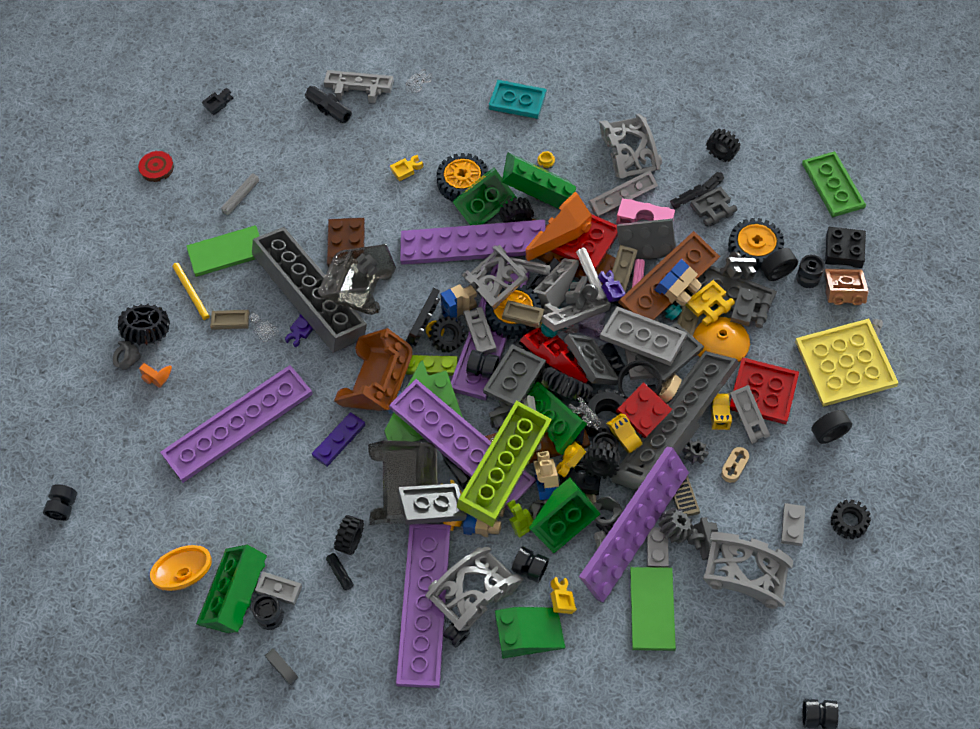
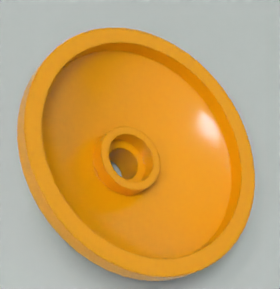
(733, 345)
(181, 568)

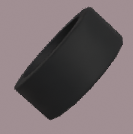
(779, 264)
(831, 426)

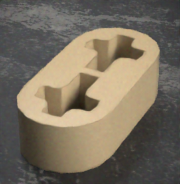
(670, 388)
(739, 467)

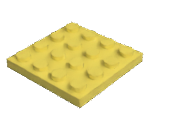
(846, 362)

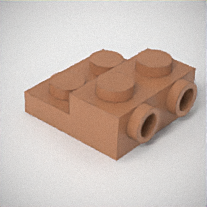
(845, 286)

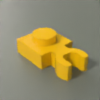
(405, 169)
(571, 457)
(561, 598)

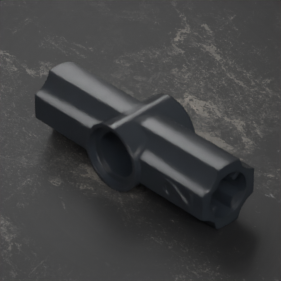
(328, 104)

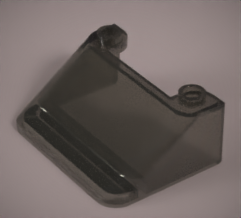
(348, 286)
(403, 466)

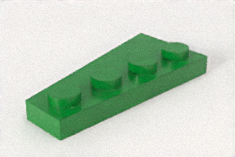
(564, 424)

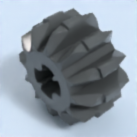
(676, 525)

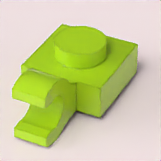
(521, 520)

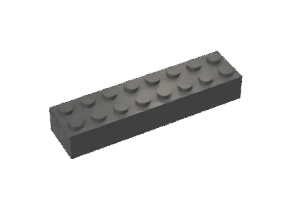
(300, 282)

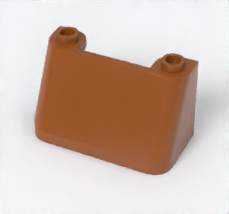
(381, 374)

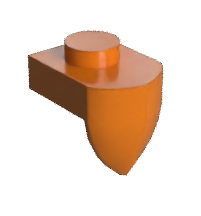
(150, 375)

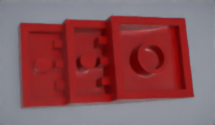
(555, 353)

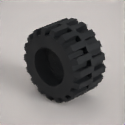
(603, 402)

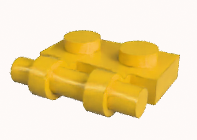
(707, 297)

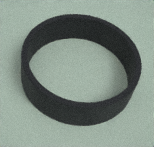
(638, 363)

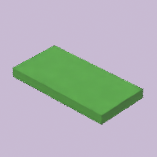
(833, 184)
(222, 251)
(652, 609)

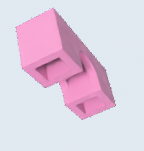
(633, 211)

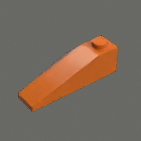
(568, 225)

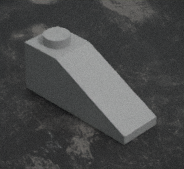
(557, 283)

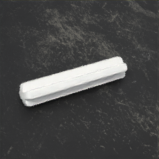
(590, 271)

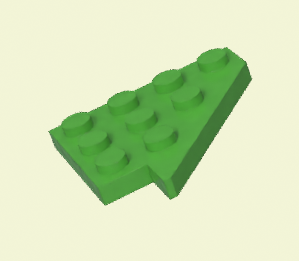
(439, 385)

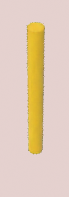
(191, 292)

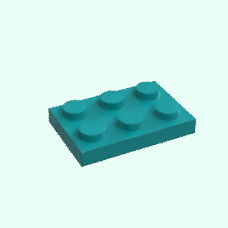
(517, 99)

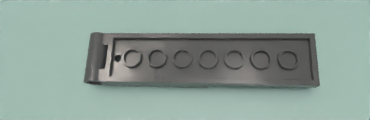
(681, 423)

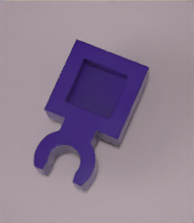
(611, 288)
(300, 329)

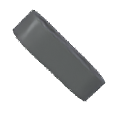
(281, 666)

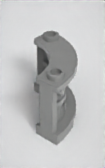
(637, 127)
(491, 291)
(774, 572)
(505, 586)

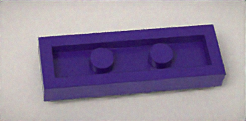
(338, 439)

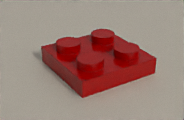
(644, 410)

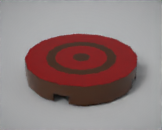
(156, 166)

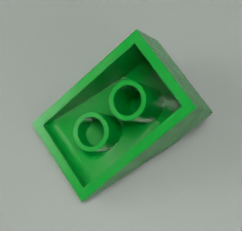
(484, 198)
(563, 515)
(528, 631)

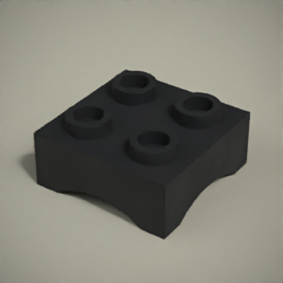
(845, 247)

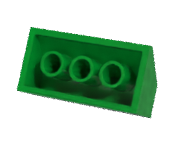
(536, 181)
(232, 589)

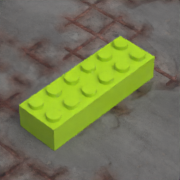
(503, 463)

